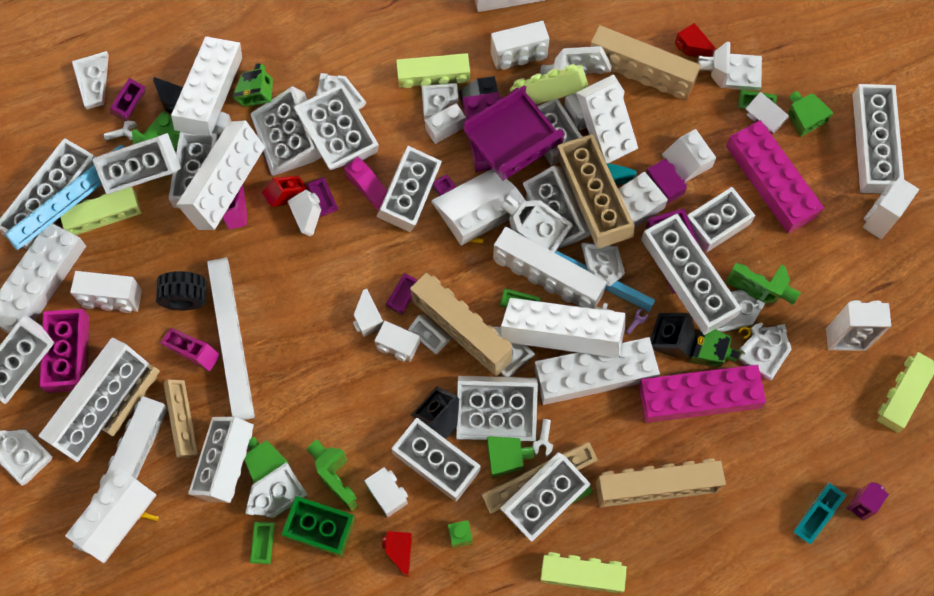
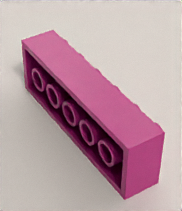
(774, 176)
(702, 393)

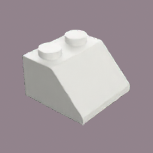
(690, 155)

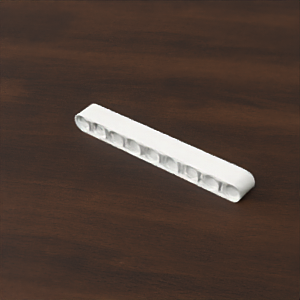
(230, 339)

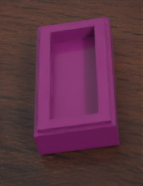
(324, 194)
(401, 295)

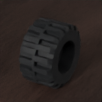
(181, 290)

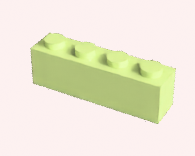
(433, 70)
(554, 84)
(101, 211)
(907, 392)
(583, 574)

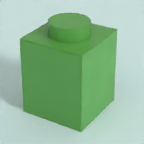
(460, 534)

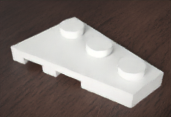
(91, 78)

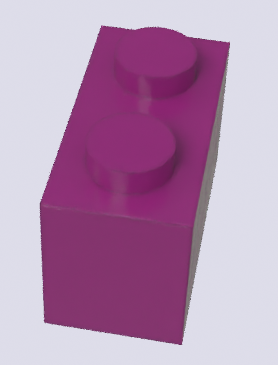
(127, 100)
(667, 180)
(868, 500)

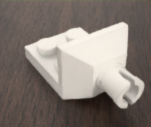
(592, 60)
(733, 70)
(537, 222)

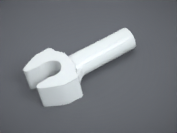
(122, 132)
(756, 336)
(543, 441)

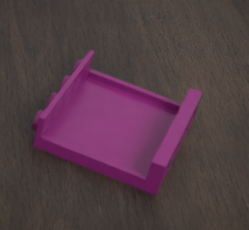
(512, 133)

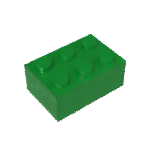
(318, 526)

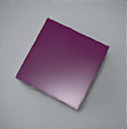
(443, 185)

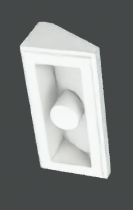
(429, 333)

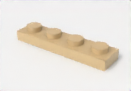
(127, 405)
(180, 418)

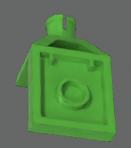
(160, 126)
(758, 286)
(327, 464)

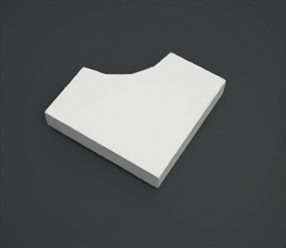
(438, 98)

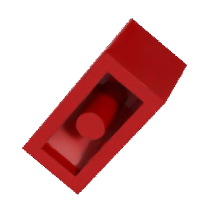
(694, 42)
(283, 189)
(398, 549)

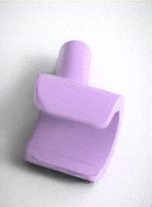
(638, 319)

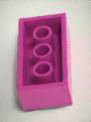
(68, 357)

